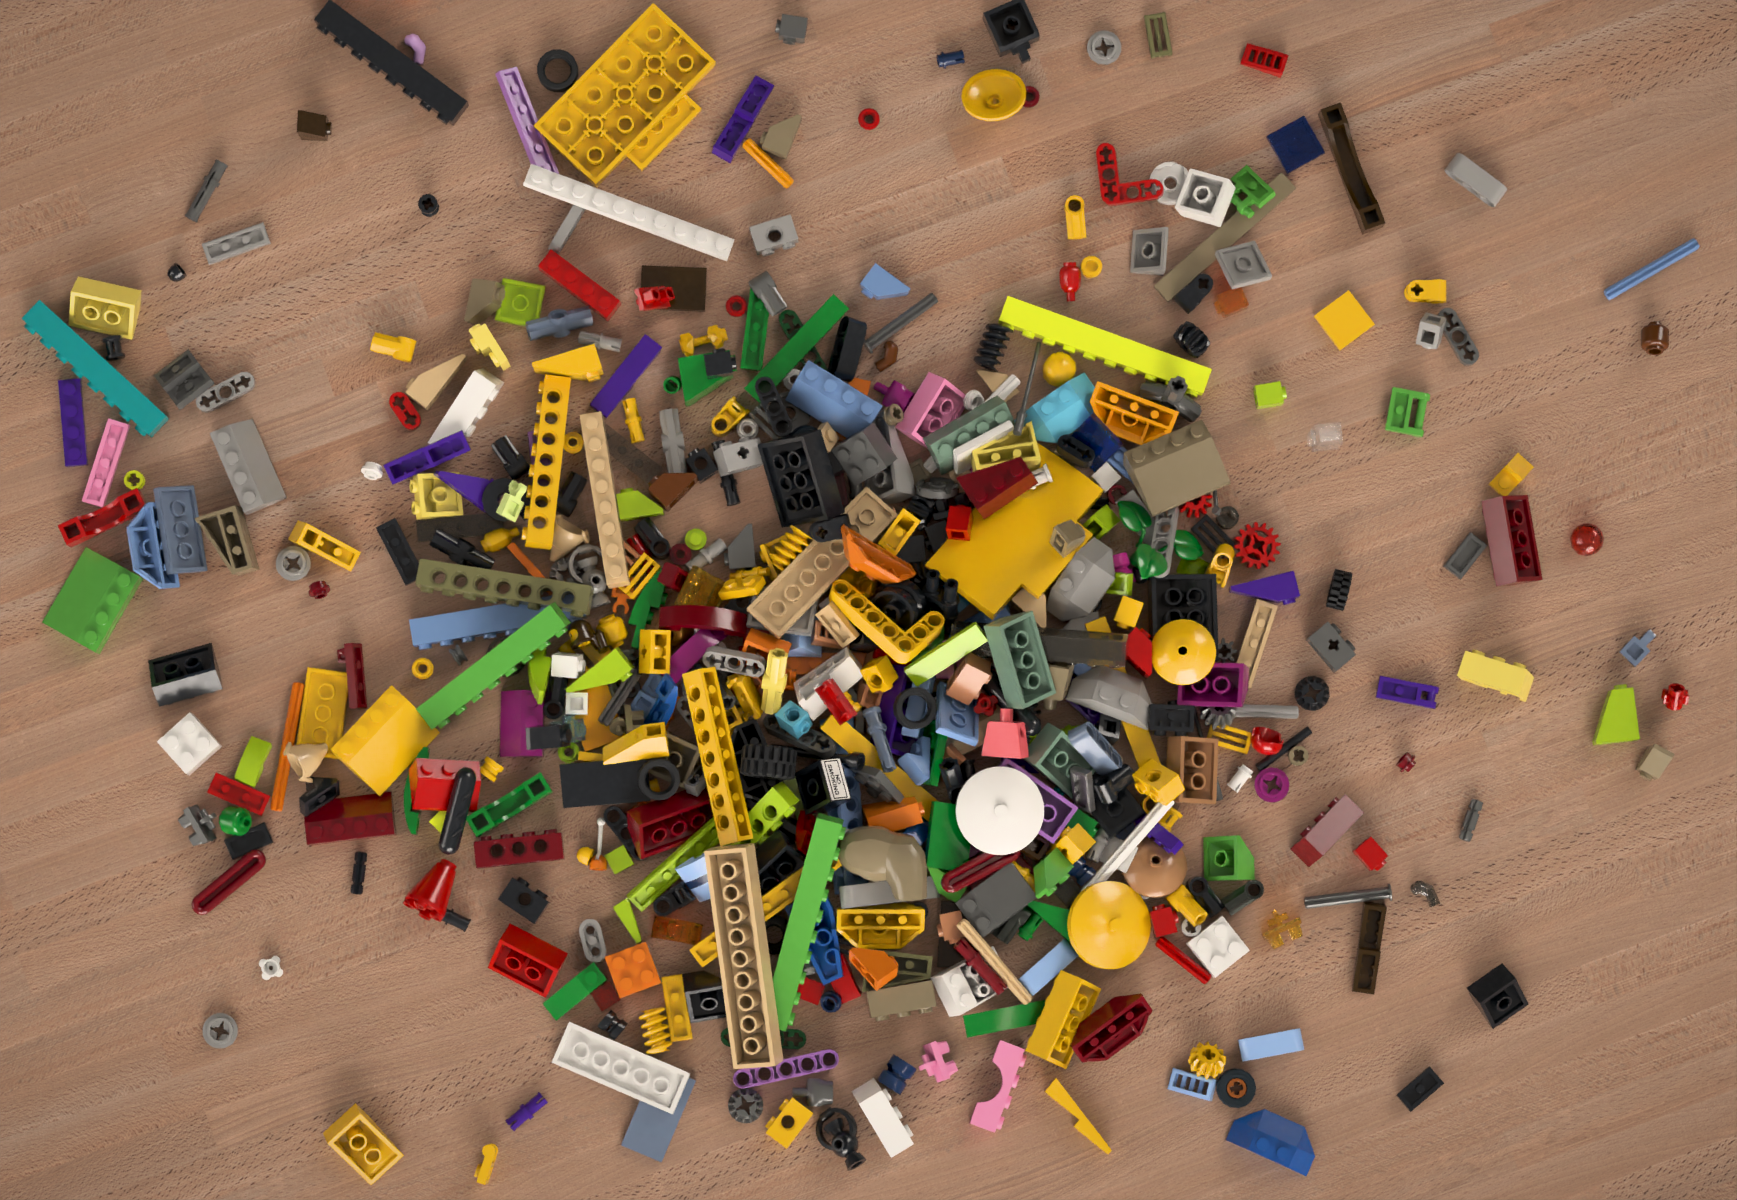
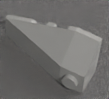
(896, 481)

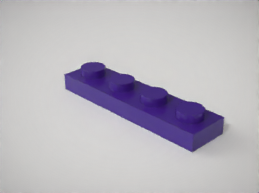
(73, 422)

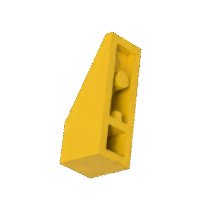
(324, 545)

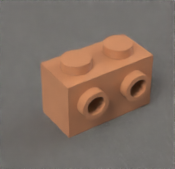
(969, 678)

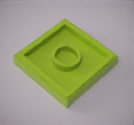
(521, 302)

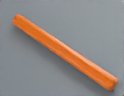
(288, 736)

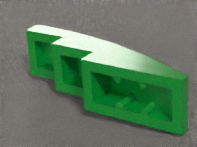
(1003, 1018)

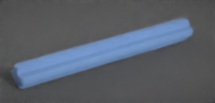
(1651, 269)

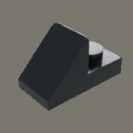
(318, 794)

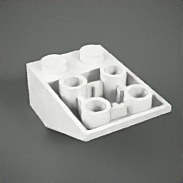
(961, 988)

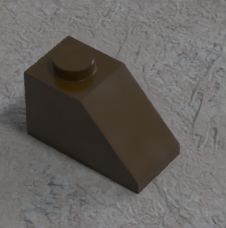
(313, 126)

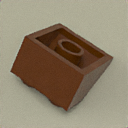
(671, 487)

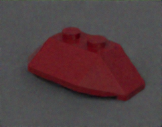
(1111, 1028)

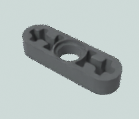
(1470, 348)

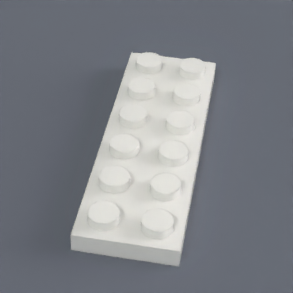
(621, 1068)

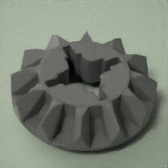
(736, 1100)

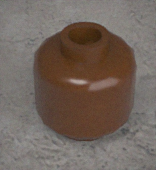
(1654, 338)

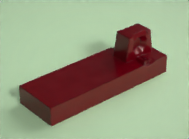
(353, 657)

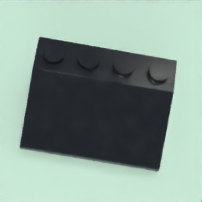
(801, 478)
(1183, 597)

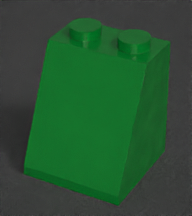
(695, 380)

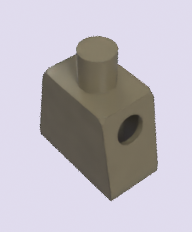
(1061, 677)

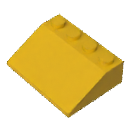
(384, 741)

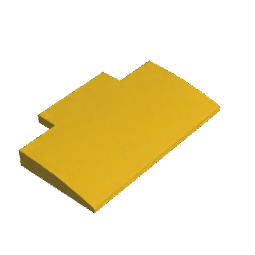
(629, 99)
(1013, 543)

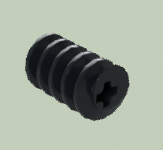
(992, 346)

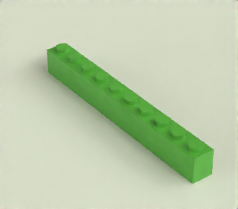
(805, 914)

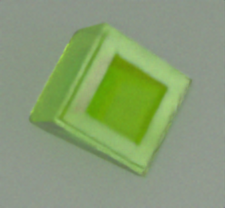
(1192, 566)

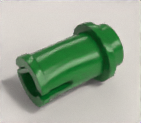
(1029, 927)

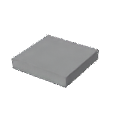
(1243, 265)

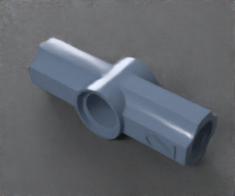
(559, 323)

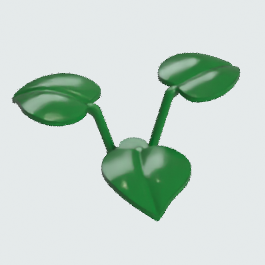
(1145, 558)

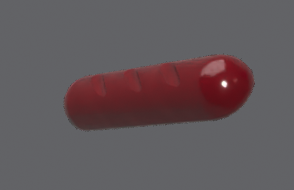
(975, 870)
(228, 882)

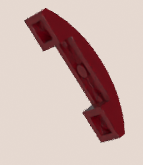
(703, 617)

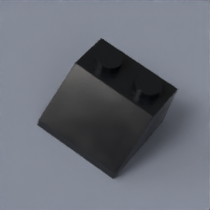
(1497, 995)

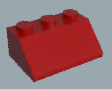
(433, 782)
(527, 960)

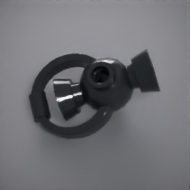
(843, 1142)

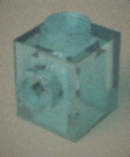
(576, 726)

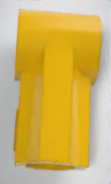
(1075, 220)
(400, 348)
(1184, 902)

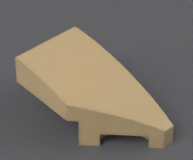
(994, 380)

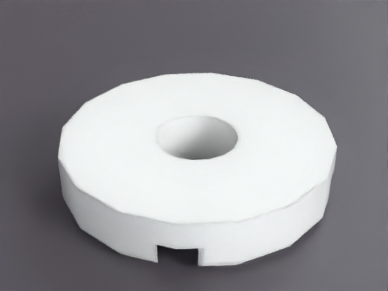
(1165, 171)

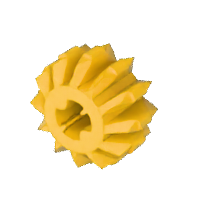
(1207, 1060)

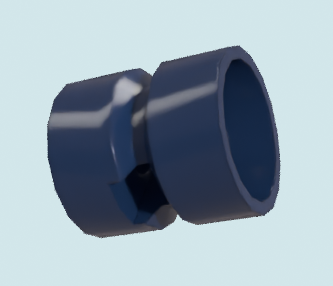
(896, 1074)

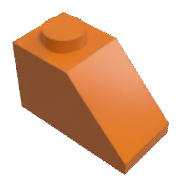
(874, 966)

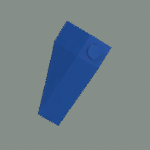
(826, 950)

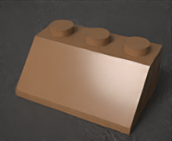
(1196, 764)

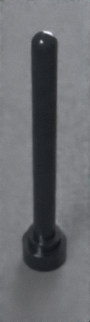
(854, 760)

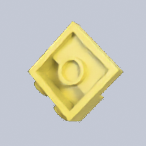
(484, 342)
(434, 497)

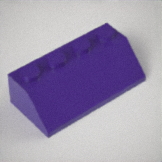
(898, 743)

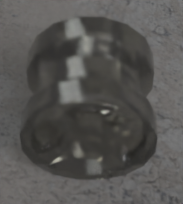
(1229, 520)

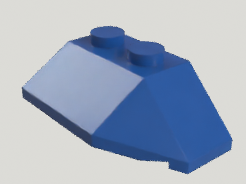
(1274, 1139)

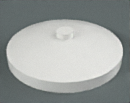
(999, 810)

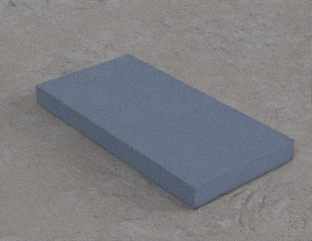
(179, 530)
(654, 1128)

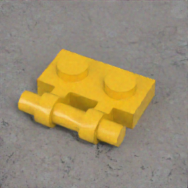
(744, 583)

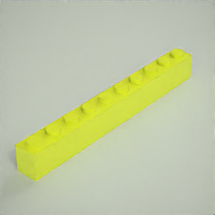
(1102, 345)

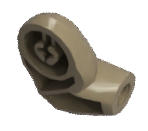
(886, 856)

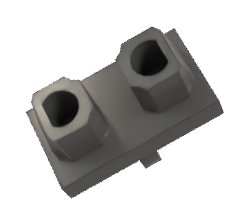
(201, 823)

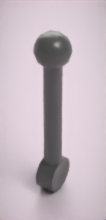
(1215, 510)

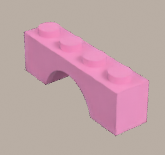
(988, 1113)

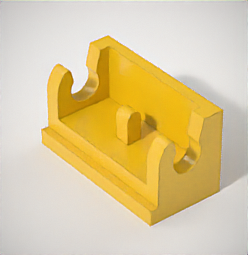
(746, 695)

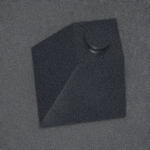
(704, 996)

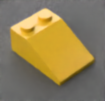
(577, 364)
(362, 1144)

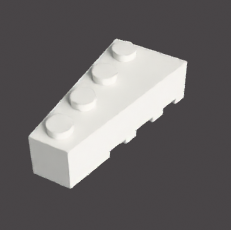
(469, 405)

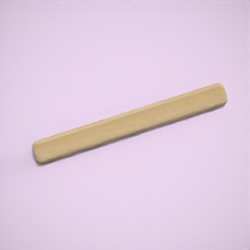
(994, 961)

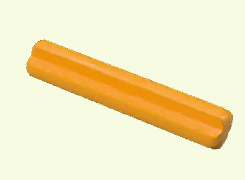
(768, 163)

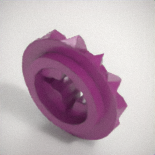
(1281, 781)

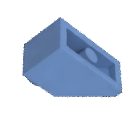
(882, 285)

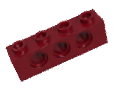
(553, 852)

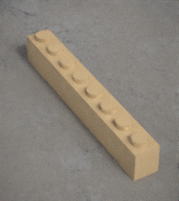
(605, 500)

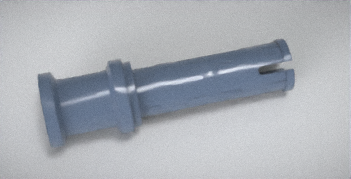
(877, 731)

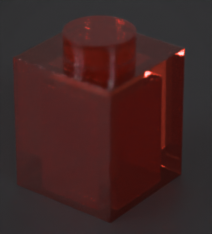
(605, 996)

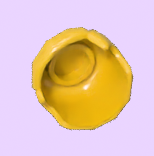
(1059, 369)

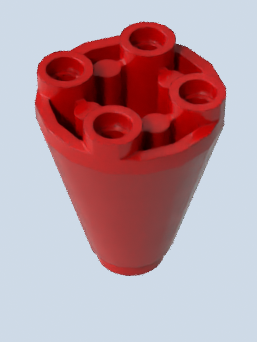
(433, 891)

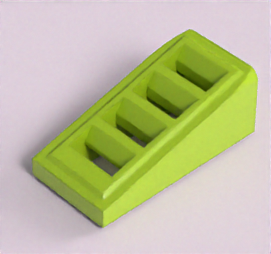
(627, 917)

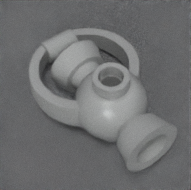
(591, 574)

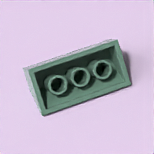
(965, 428)
(1019, 660)

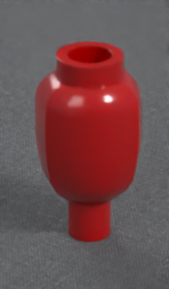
(1070, 279)

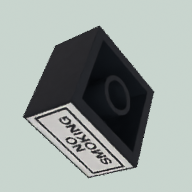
(822, 786)

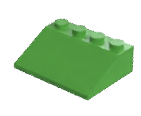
(92, 600)

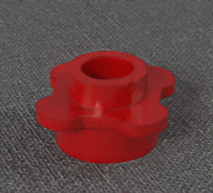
(990, 708)

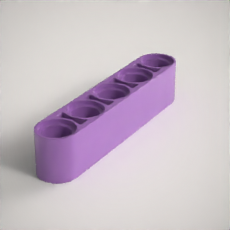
(776, 1075)

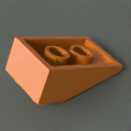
(760, 644)

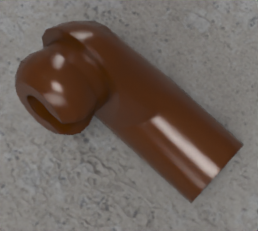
(890, 356)

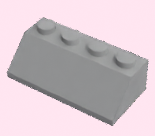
(248, 466)

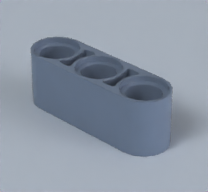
(1095, 748)

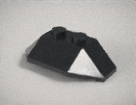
(751, 733)

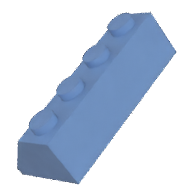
(832, 400)

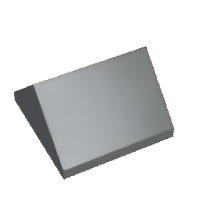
(1149, 251)

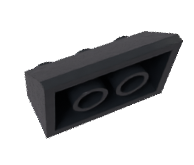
(185, 675)
(777, 859)

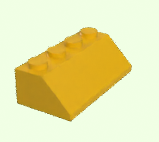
(1064, 1009)

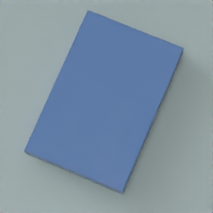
(956, 718)

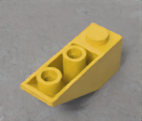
(641, 743)

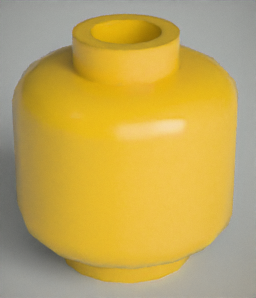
(613, 629)

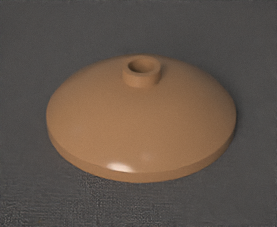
(1155, 879)

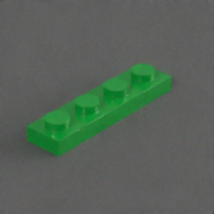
(754, 334)

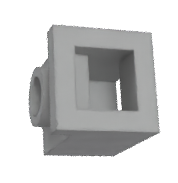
(1430, 331)

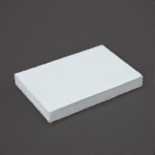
(963, 454)

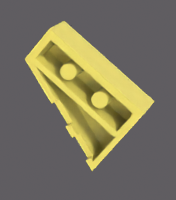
(1496, 674)

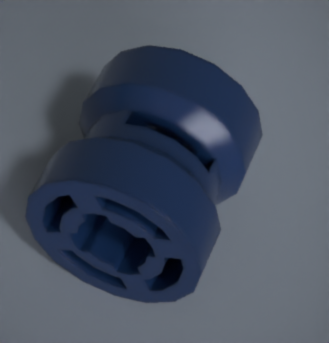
(1082, 871)

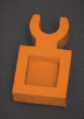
(621, 598)

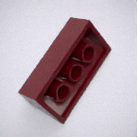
(1511, 540)
(351, 819)
(668, 822)

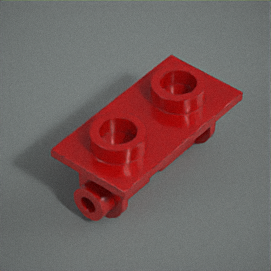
(836, 701)

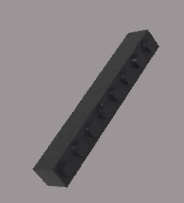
(391, 62)

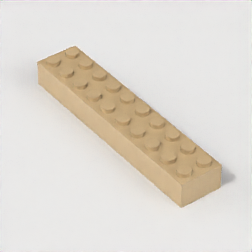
(743, 956)

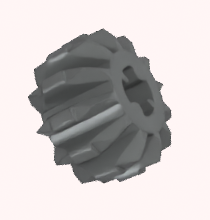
(1217, 716)

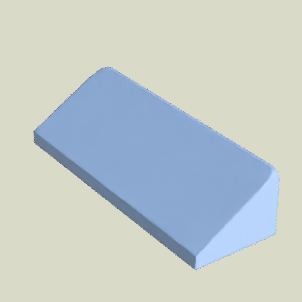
(917, 709)

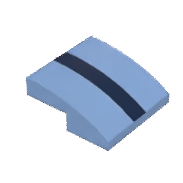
(695, 876)

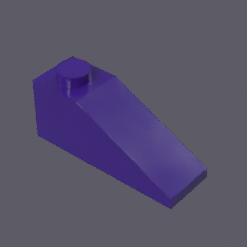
(467, 486)
(1273, 588)

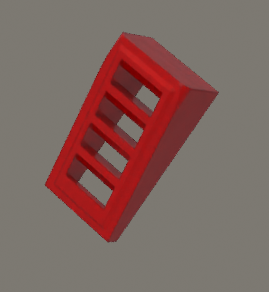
(1262, 67)

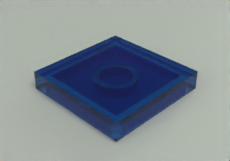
(1295, 144)
(1099, 438)

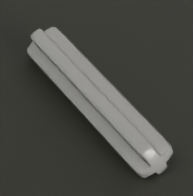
(1267, 711)

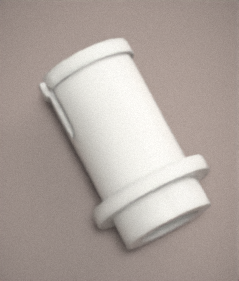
(1240, 778)

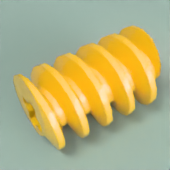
(790, 548)
(655, 1030)

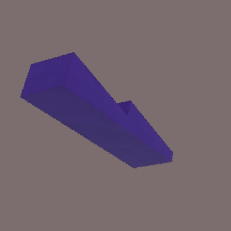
(742, 119)
(626, 376)
(427, 457)

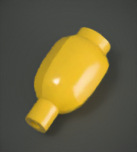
(498, 539)

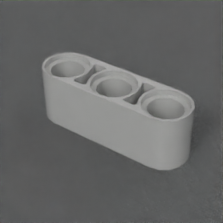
(1475, 180)

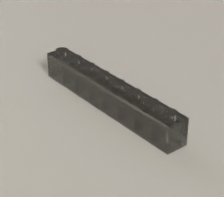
(1070, 646)

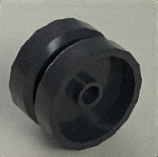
(901, 603)

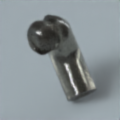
(1427, 890)

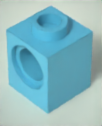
(793, 719)

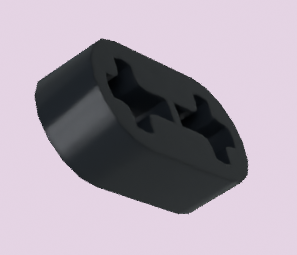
(1075, 451)

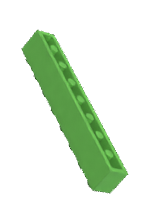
(493, 665)

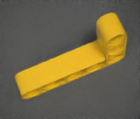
(884, 625)

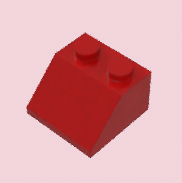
(1140, 651)

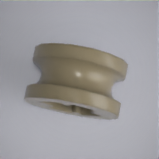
(892, 414)
(1291, 755)

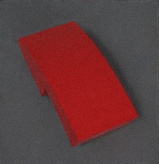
(804, 831)
(846, 985)

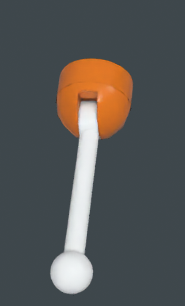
(598, 861)

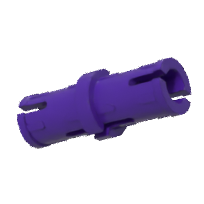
(526, 1111)

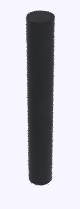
(1285, 748)

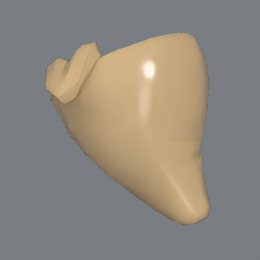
(566, 538)
(305, 759)

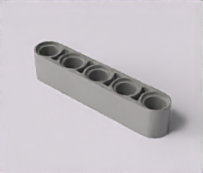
(876, 894)

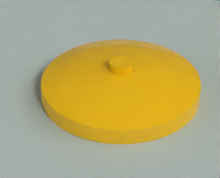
(1109, 925)

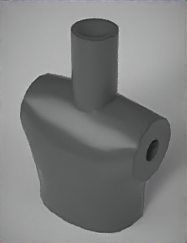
(817, 1092)

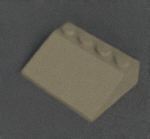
(1176, 468)

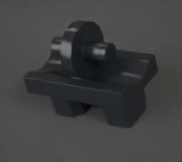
(942, 505)

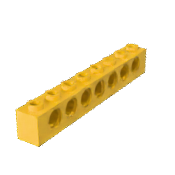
(543, 537)
(717, 756)

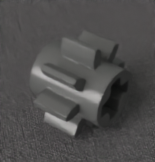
(1227, 647)

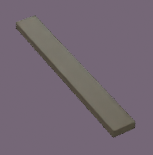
(1222, 238)

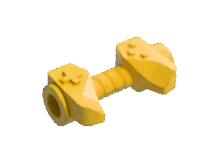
(715, 336)

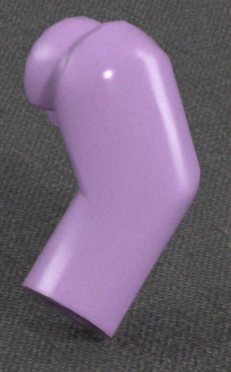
(418, 46)

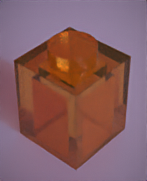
(1231, 302)

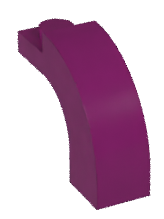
(692, 652)

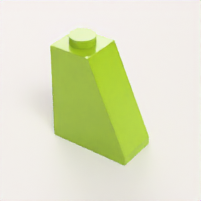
(1618, 717)

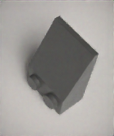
(996, 900)

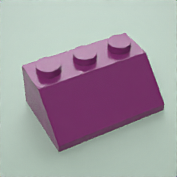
(1222, 687)
(518, 712)

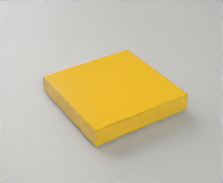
(1344, 320)

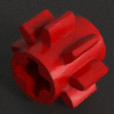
(1675, 696)

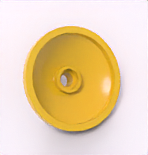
(993, 95)
(1183, 668)

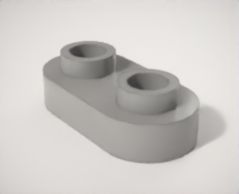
(593, 940)

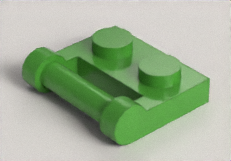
(1400, 410)

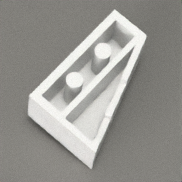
(841, 667)
(883, 1117)

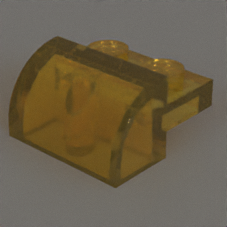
(700, 589)

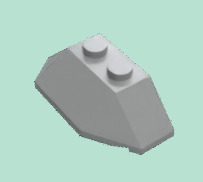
(1082, 582)
(1112, 695)

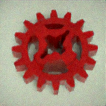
(1260, 553)

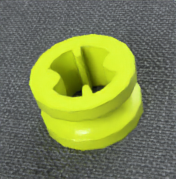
(140, 476)

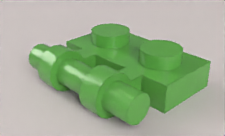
(1253, 187)

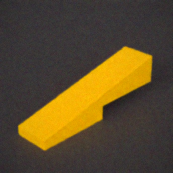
(1083, 1125)

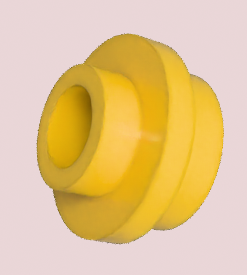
(573, 449)
(422, 661)

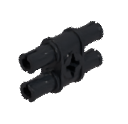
(941, 599)

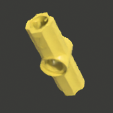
(774, 681)

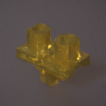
(1273, 935)

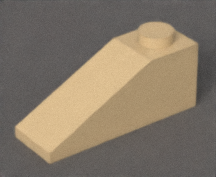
(431, 384)

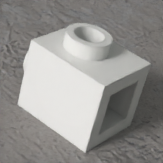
(567, 665)

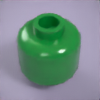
(235, 820)

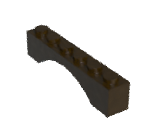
(1349, 167)

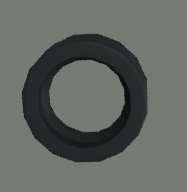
(557, 54)
(931, 708)
(674, 782)

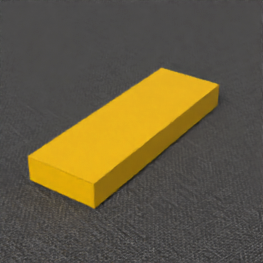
(676, 1008)

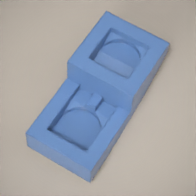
(647, 695)

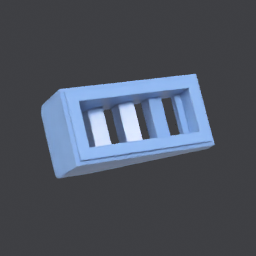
(1210, 1090)

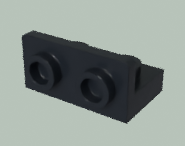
(1171, 719)

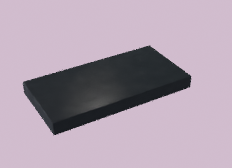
(601, 784)

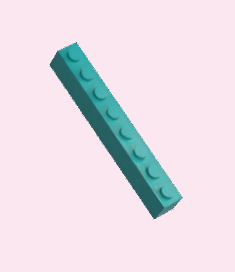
(95, 368)

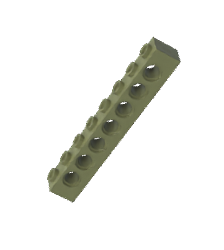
(430, 569)

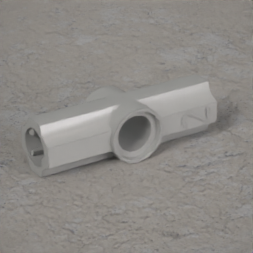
(672, 441)

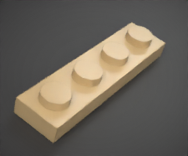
(1256, 636)

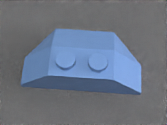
(147, 548)

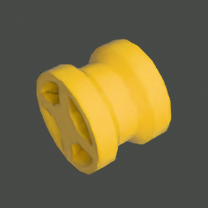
(490, 769)

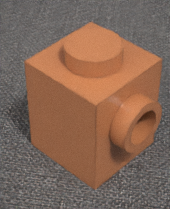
(948, 927)

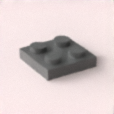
(878, 784)

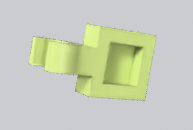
(511, 503)

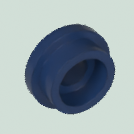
(827, 1005)

